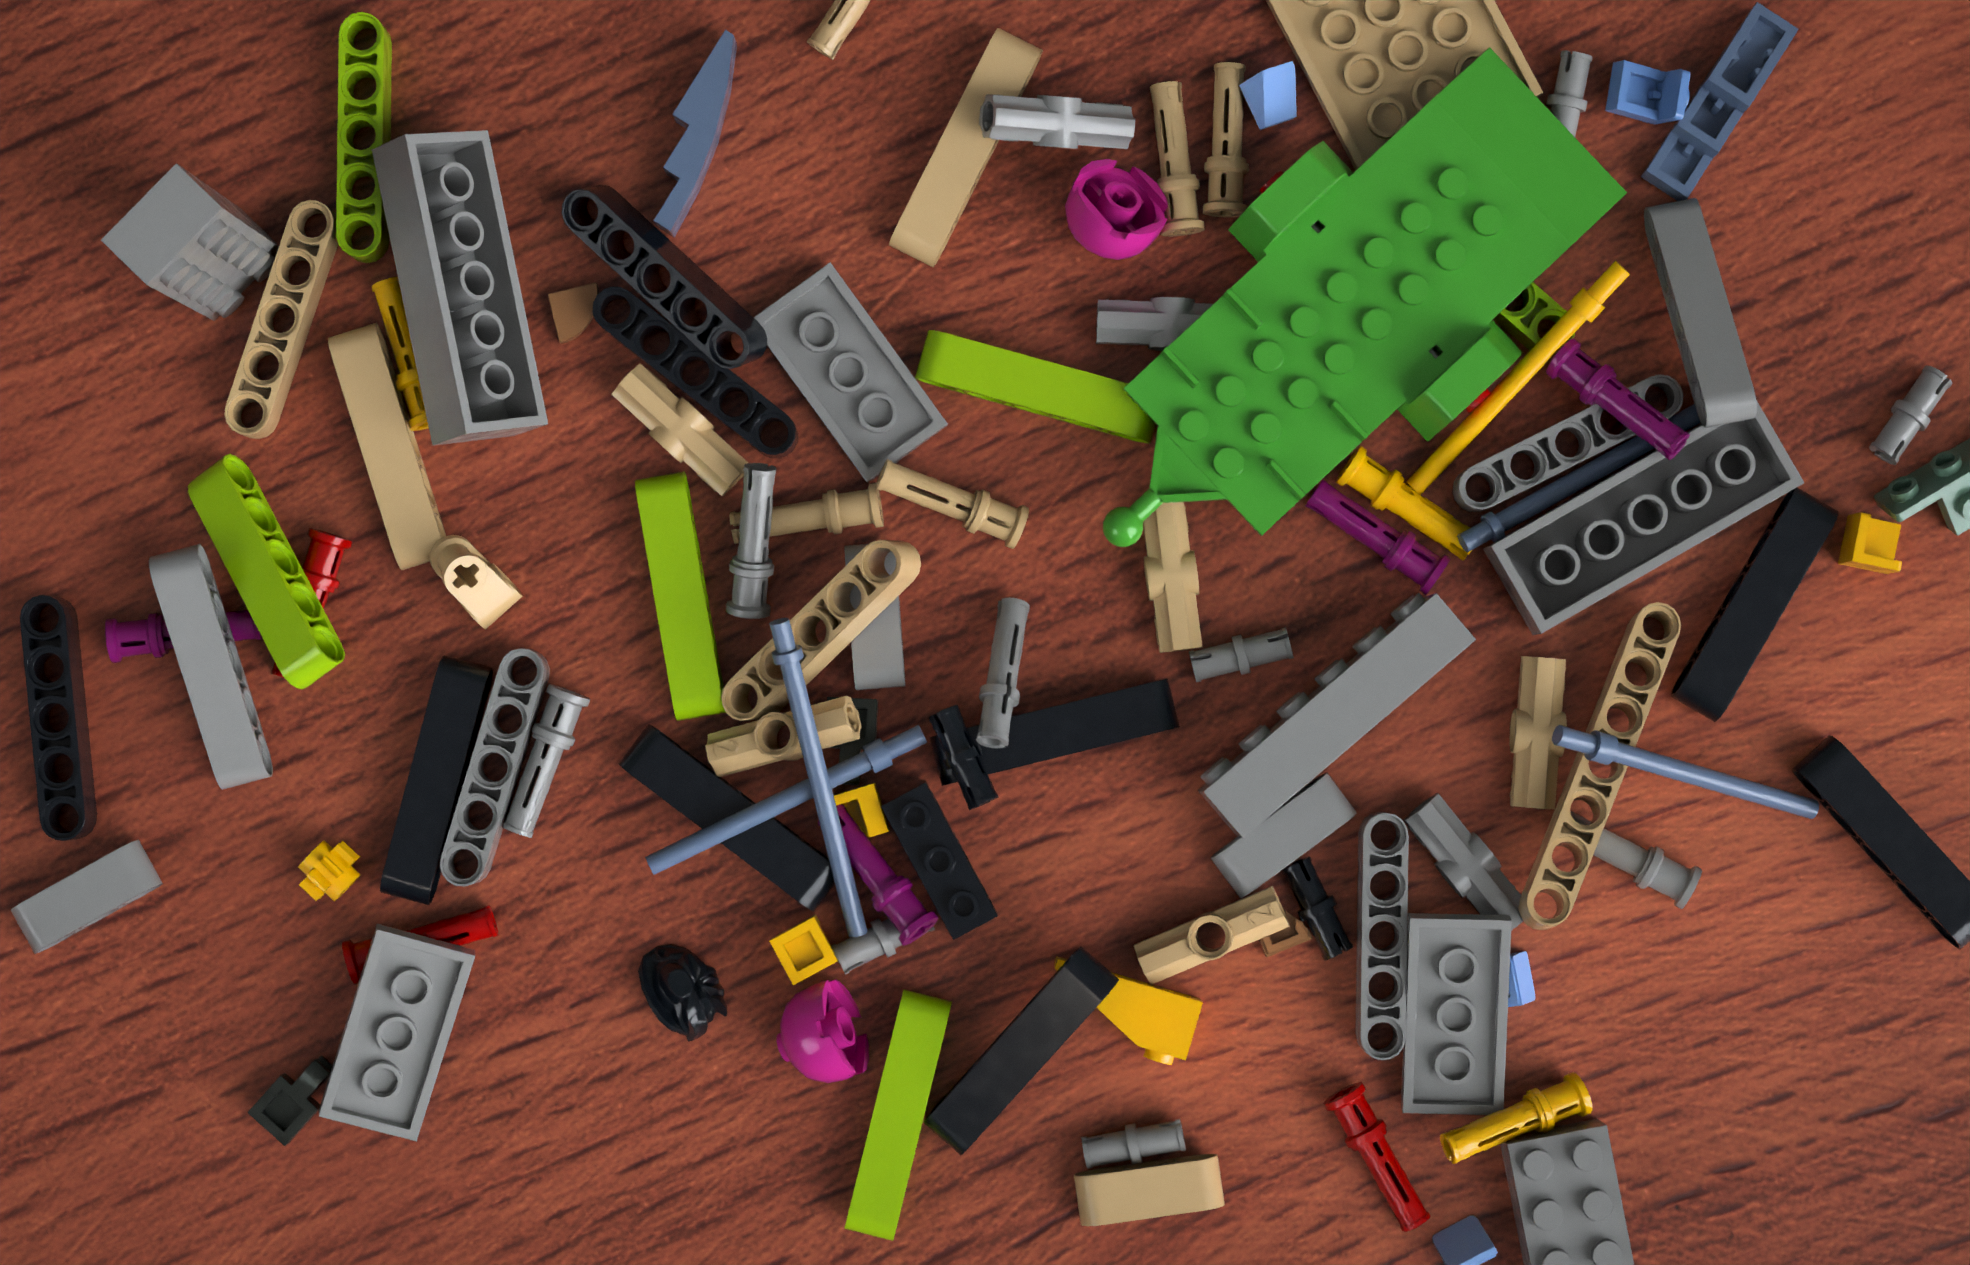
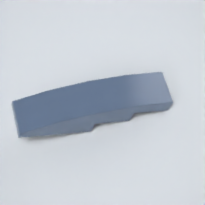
(1719, 102)
(703, 116)

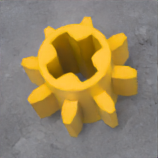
(329, 870)

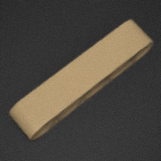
(962, 151)
(286, 345)
(387, 444)
(841, 622)

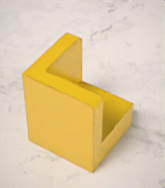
(1870, 544)
(865, 809)
(803, 950)

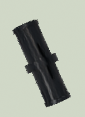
(963, 757)
(1317, 908)

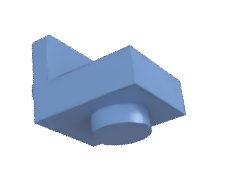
(1648, 93)

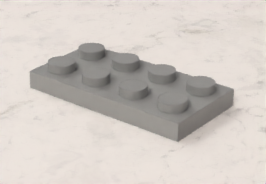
(849, 372)
(1456, 1013)
(396, 1032)

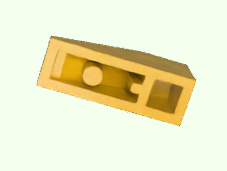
(1151, 1016)

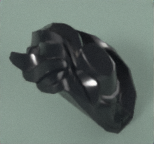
(681, 990)

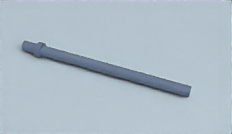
(1494, 525)
(788, 657)

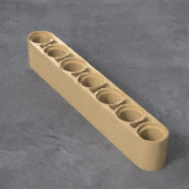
(1582, 783)

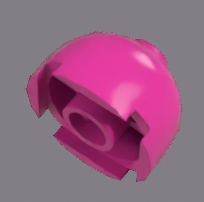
(1115, 210)
(821, 1035)

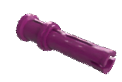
(1599, 386)
(1397, 548)
(153, 638)
(890, 892)

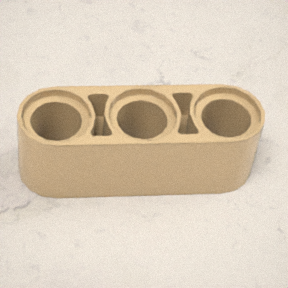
(1149, 1190)

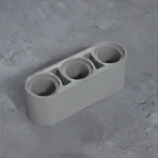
(879, 647)
(1284, 835)
(86, 896)

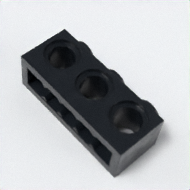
(939, 860)

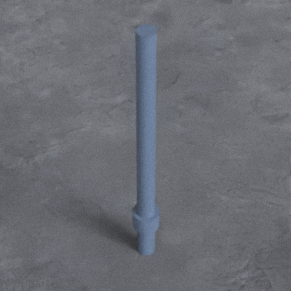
(1606, 749)
(875, 756)

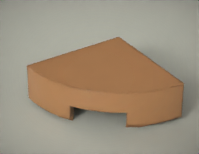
(573, 310)
(1286, 938)

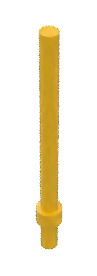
(1585, 306)

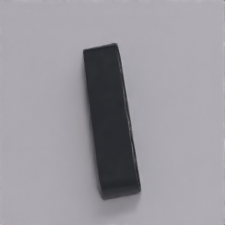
(642, 273)
(682, 352)
(1754, 604)
(44, 696)
(1075, 728)
(436, 779)
(709, 798)
(1889, 837)
(1021, 1050)

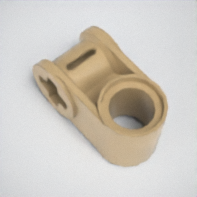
(476, 582)

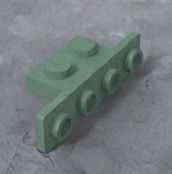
(1940, 480)

